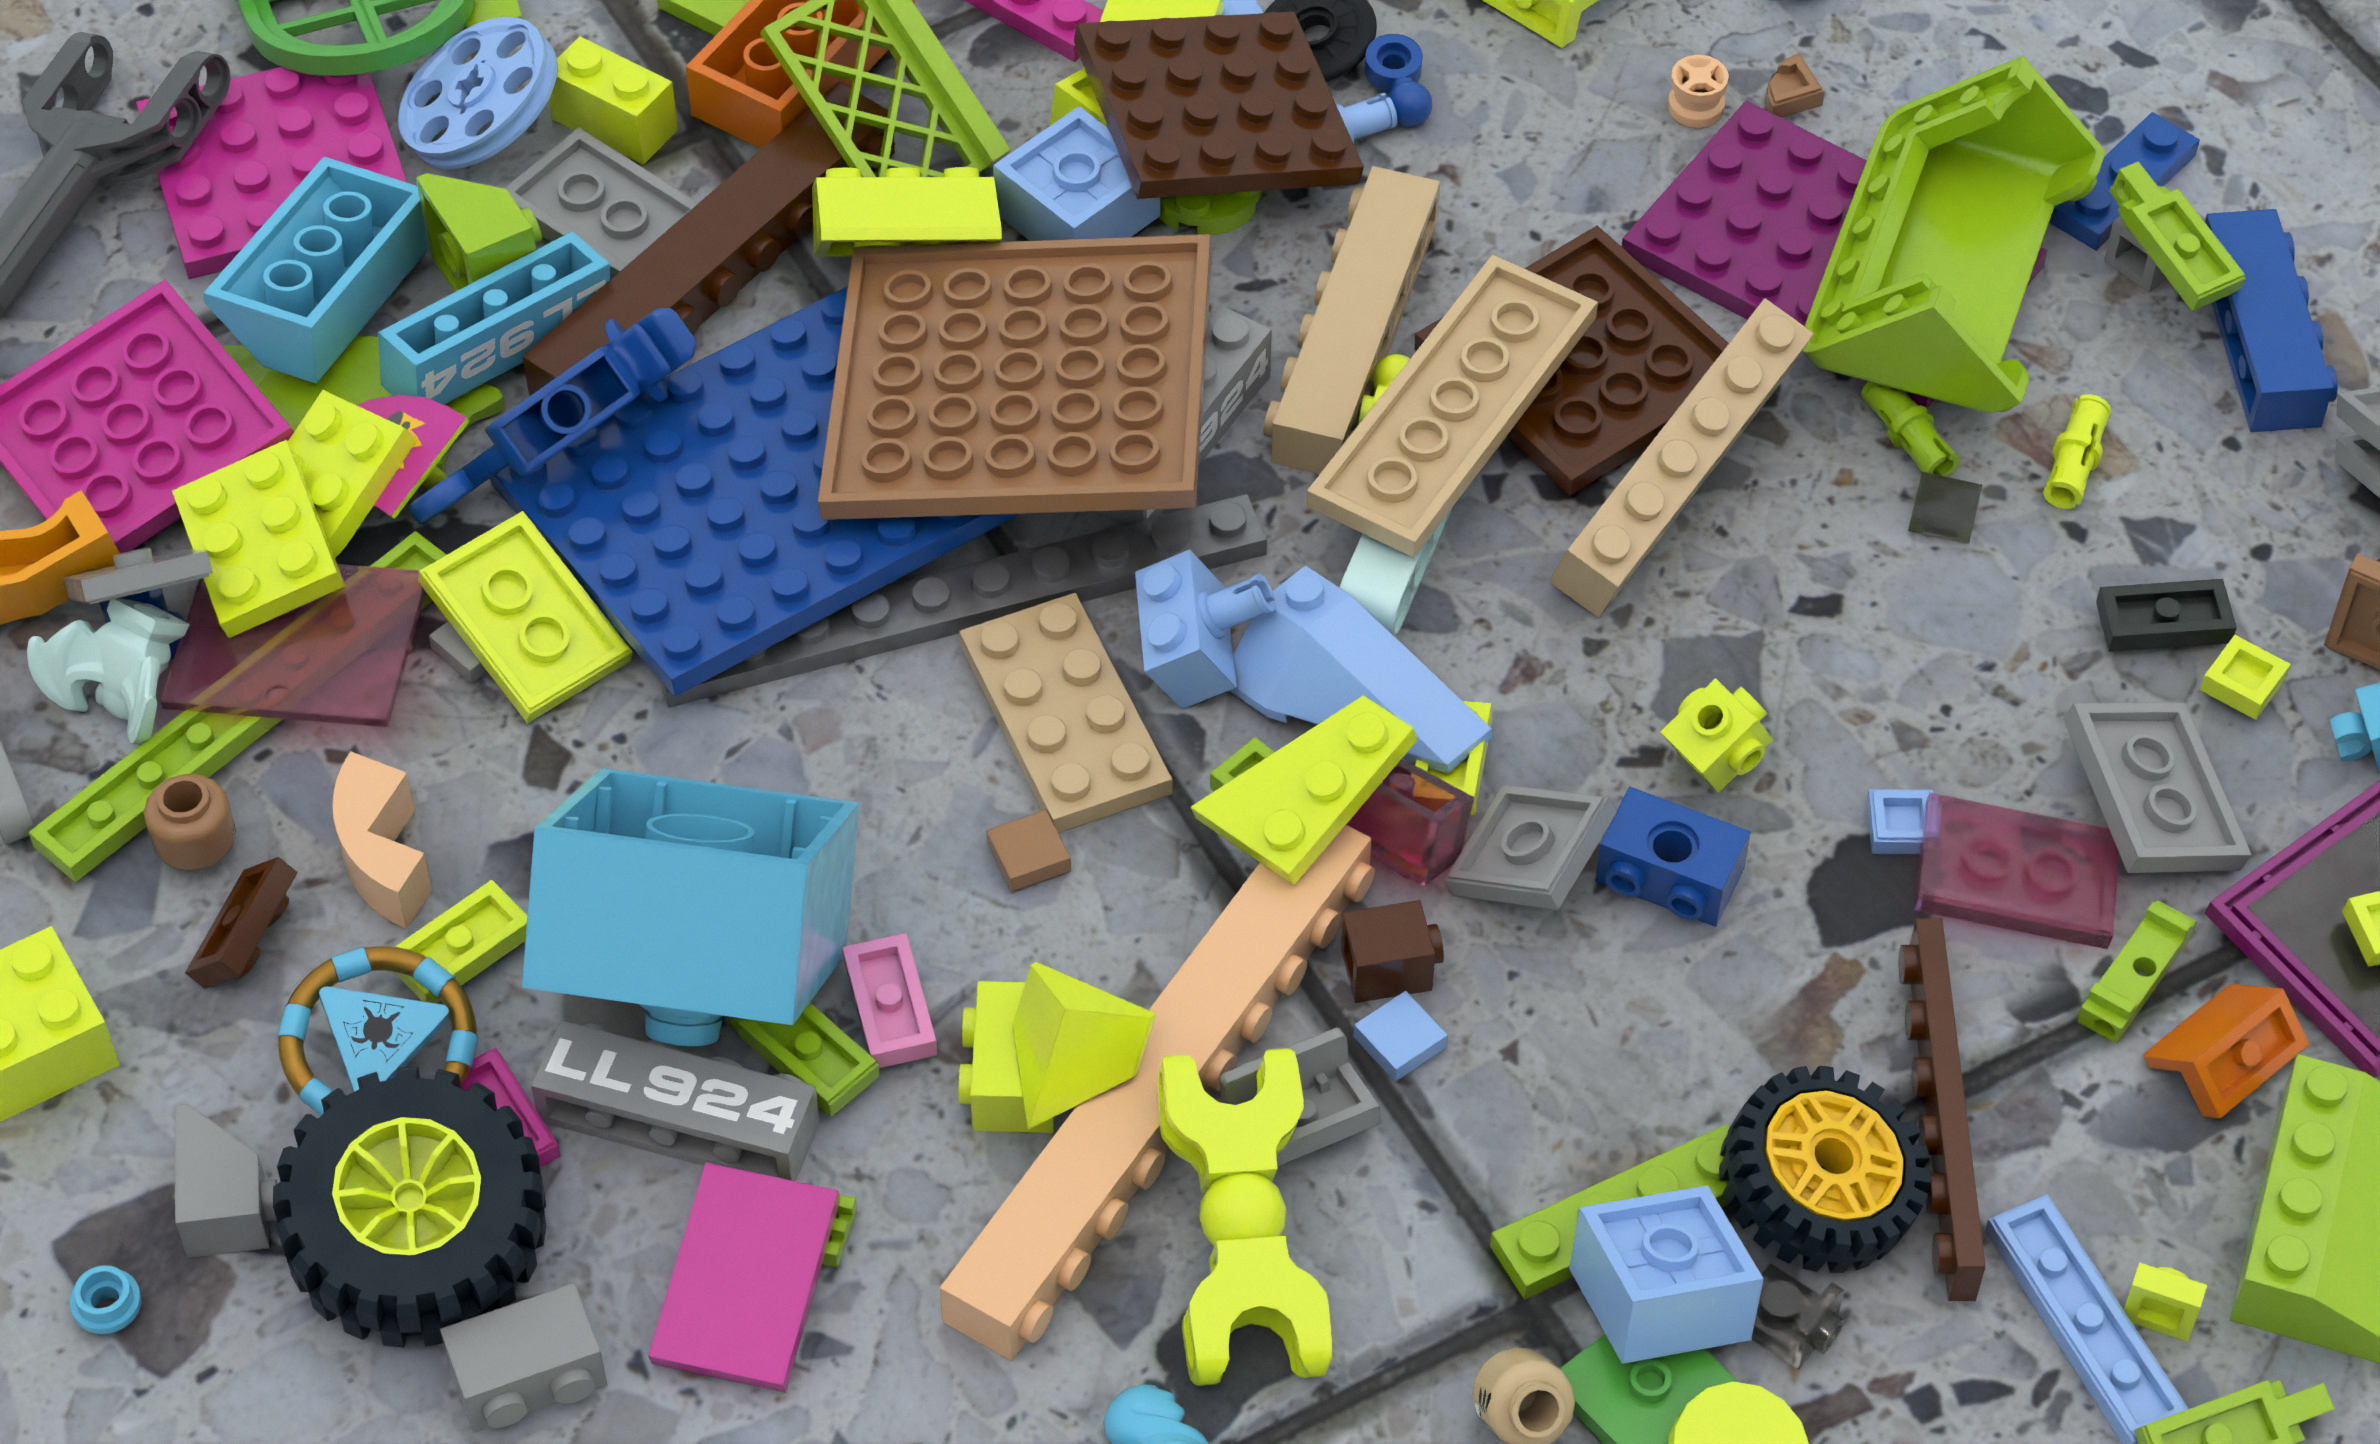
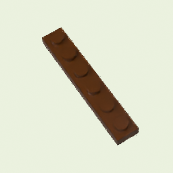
(1944, 1127)

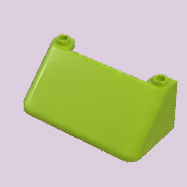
(1950, 237)

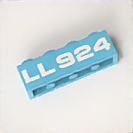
(489, 322)

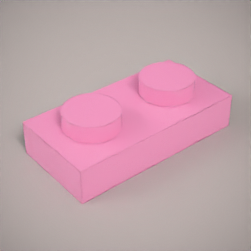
(889, 1000)

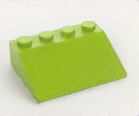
(2317, 1215)

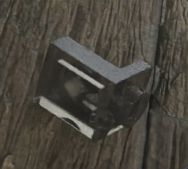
(1795, 1318)

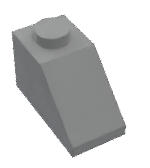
(219, 1189)

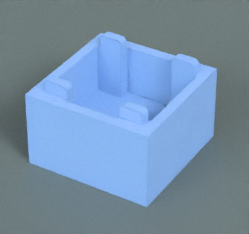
(1070, 185)
(1665, 1274)

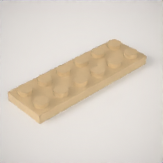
(1451, 405)

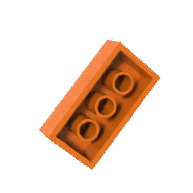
(742, 84)

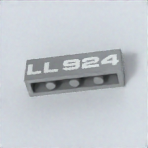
(1234, 373)
(675, 1102)

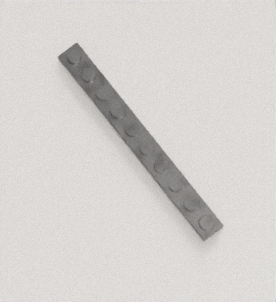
(995, 587)

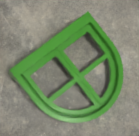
(378, 52)

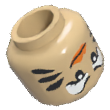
(1523, 1397)

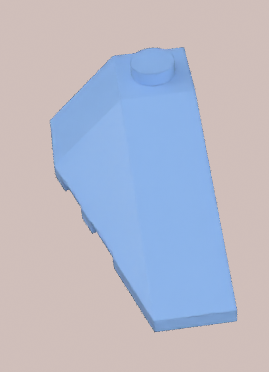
(1328, 652)

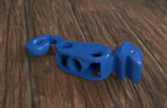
(572, 404)

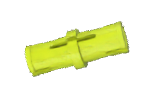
(2077, 451)

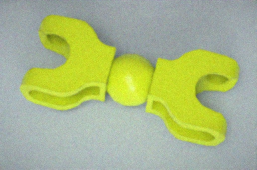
(1243, 1216)

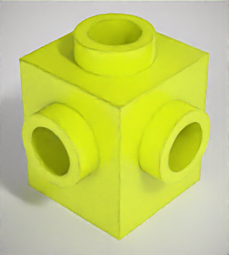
(1719, 733)

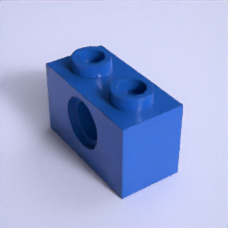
(1705, 853)

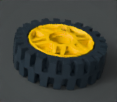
(1777, 1175)

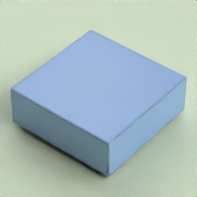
(1896, 820)
(1400, 1036)

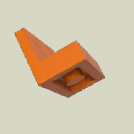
(2231, 1045)

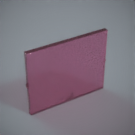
(315, 663)

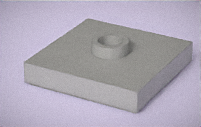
(137, 573)
(1530, 846)

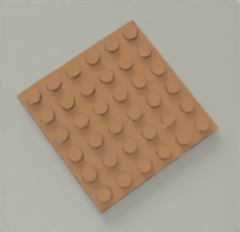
(1019, 378)

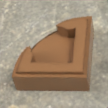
(1793, 88)

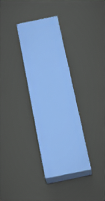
(2084, 1317)

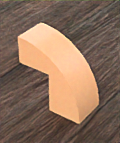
(369, 813)

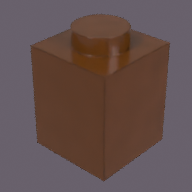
(1390, 950)

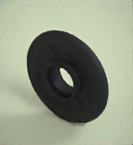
(1350, 32)

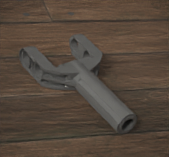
(94, 148)

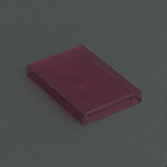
(2017, 871)

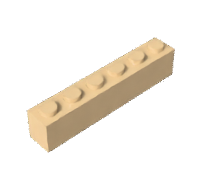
(1354, 317)
(1680, 458)

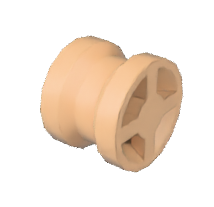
(1698, 91)

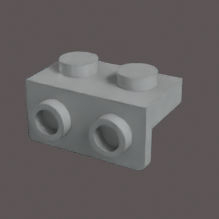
(1333, 1094)

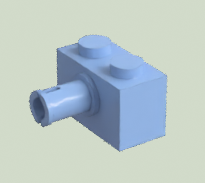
(1188, 625)

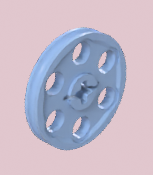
(478, 93)

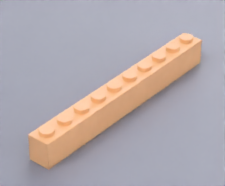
(1114, 1142)

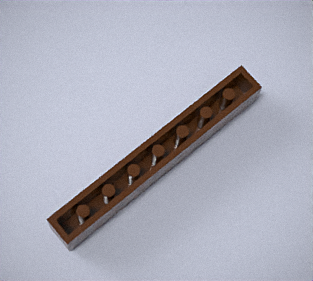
(716, 244)

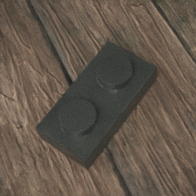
(2166, 615)

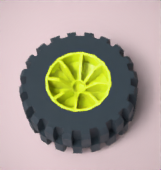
(410, 1205)

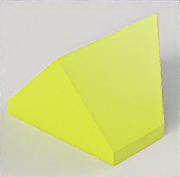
(1073, 1042)

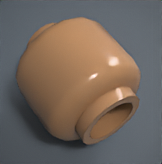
(190, 822)

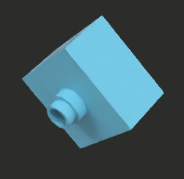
(690, 900)

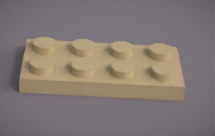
(1065, 712)

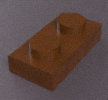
(233, 939)

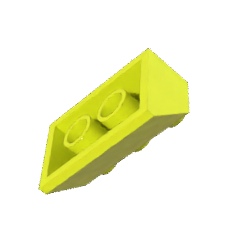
(902, 209)

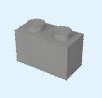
(524, 1358)

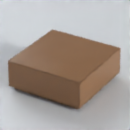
(1028, 850)

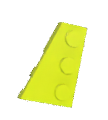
(1308, 789)

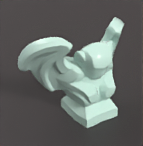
(120, 656)

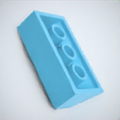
(320, 267)

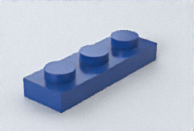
(2161, 151)

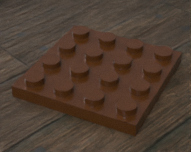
(1217, 104)
(1621, 374)

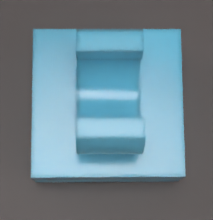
(2360, 733)

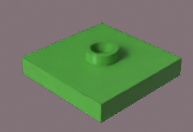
(1637, 1398)

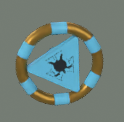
(371, 1028)

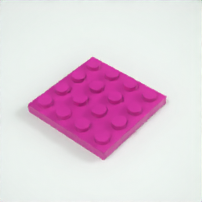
(261, 149)
(132, 416)

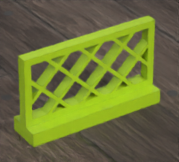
(917, 56)

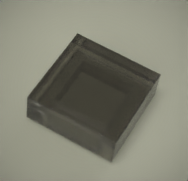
(1945, 507)

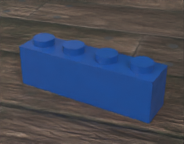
(2269, 327)

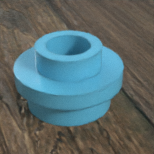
(101, 1284)

